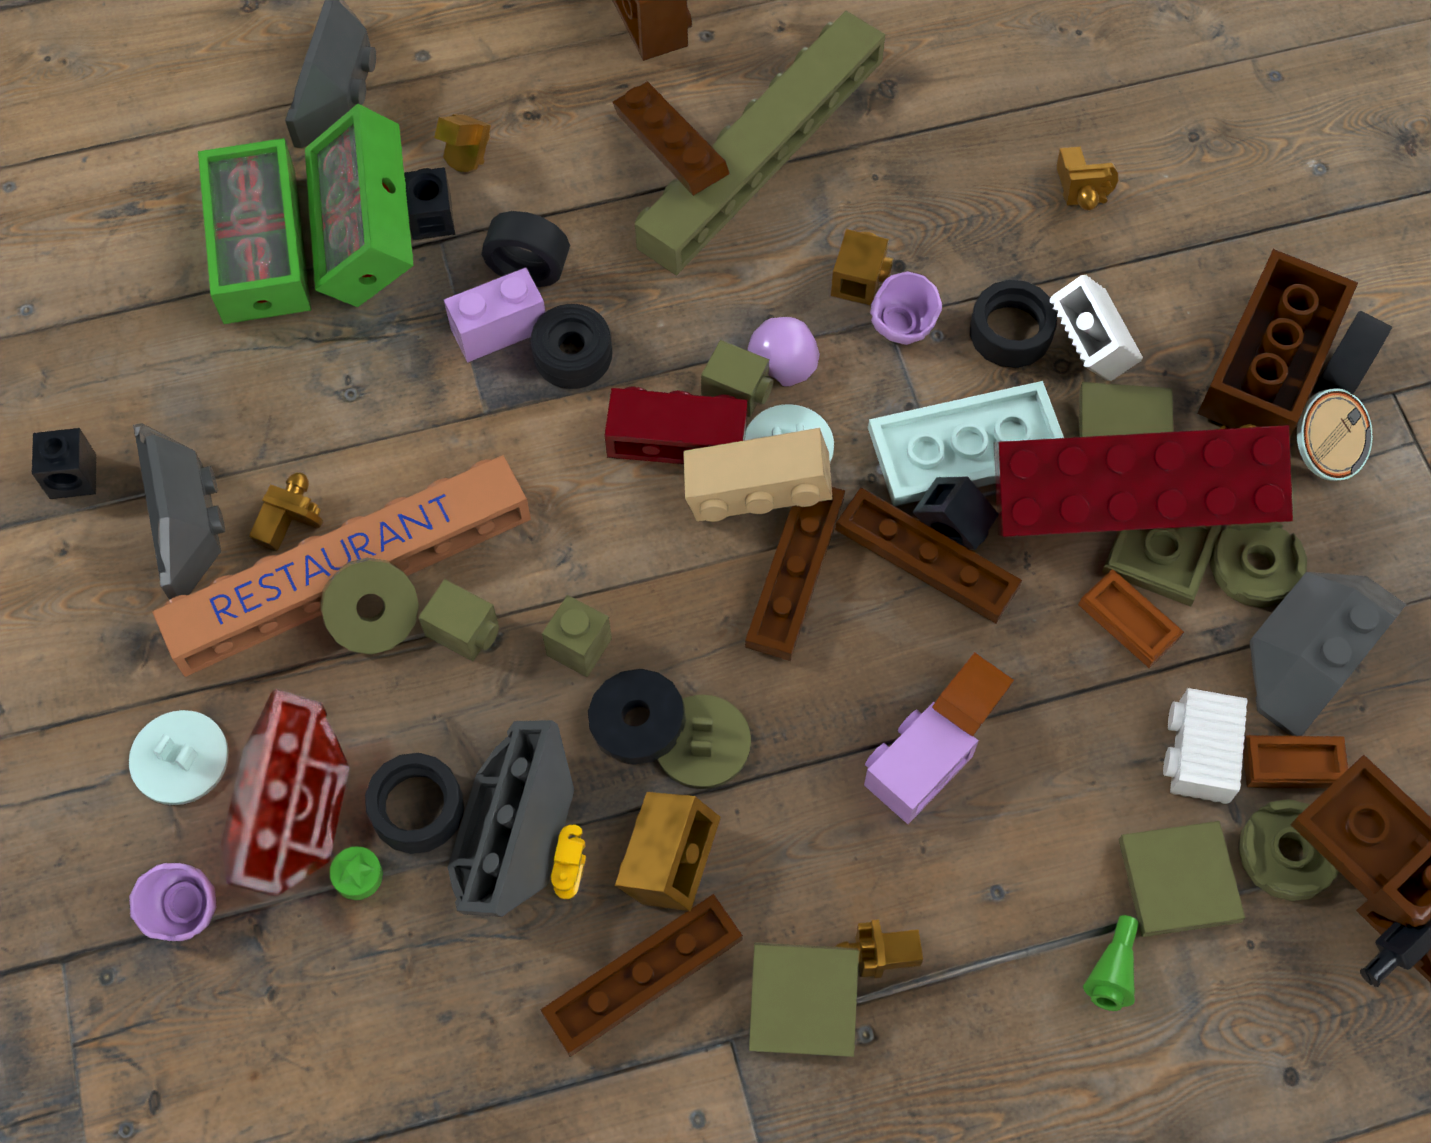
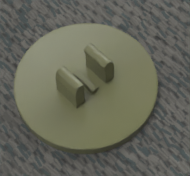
(711, 745)

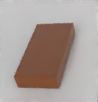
(1130, 618)
(972, 694)
(1293, 761)

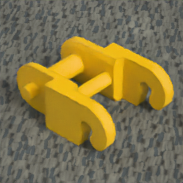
(568, 862)

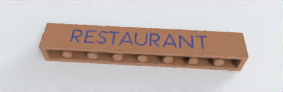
(289, 587)

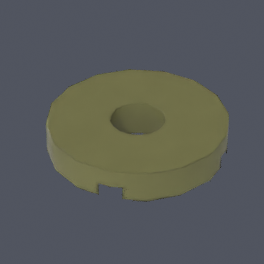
(1244, 581)
(374, 633)
(1267, 865)

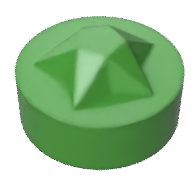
(356, 873)

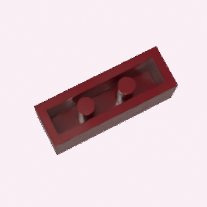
(663, 424)

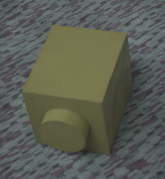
(737, 374)
(459, 620)
(577, 636)

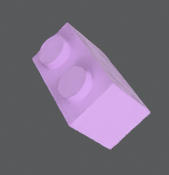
(494, 314)
(918, 762)

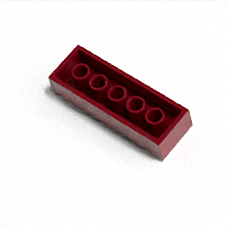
(1143, 481)

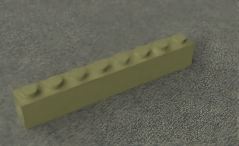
(762, 140)

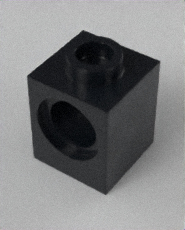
(429, 203)
(64, 463)
(957, 511)

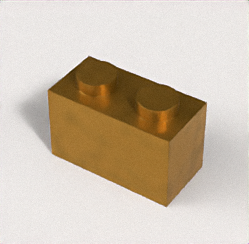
(668, 851)

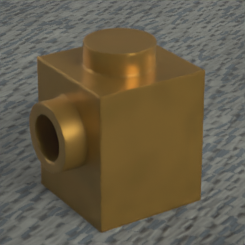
(860, 267)

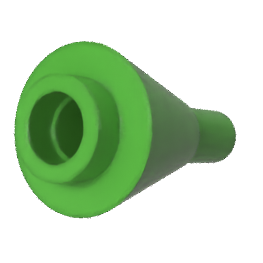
(1113, 976)

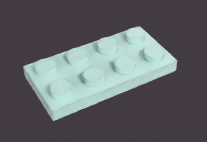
(957, 438)

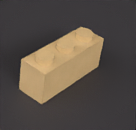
(757, 475)

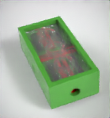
(358, 206)
(253, 231)

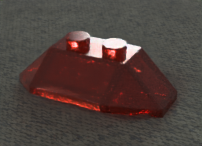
(284, 797)

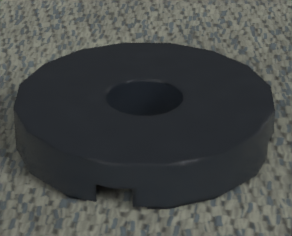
(629, 691)

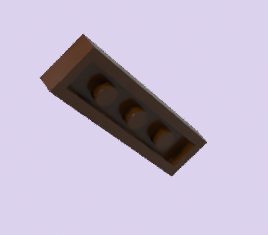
(671, 138)
(928, 555)
(793, 577)
(641, 975)

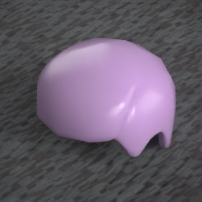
(906, 308)
(788, 346)
(172, 902)

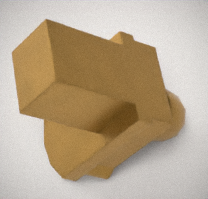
(464, 140)
(1085, 183)
(280, 508)
(885, 950)

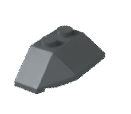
(331, 73)
(179, 510)
(1316, 644)
(512, 821)

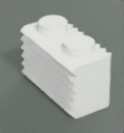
(1096, 328)
(1207, 745)

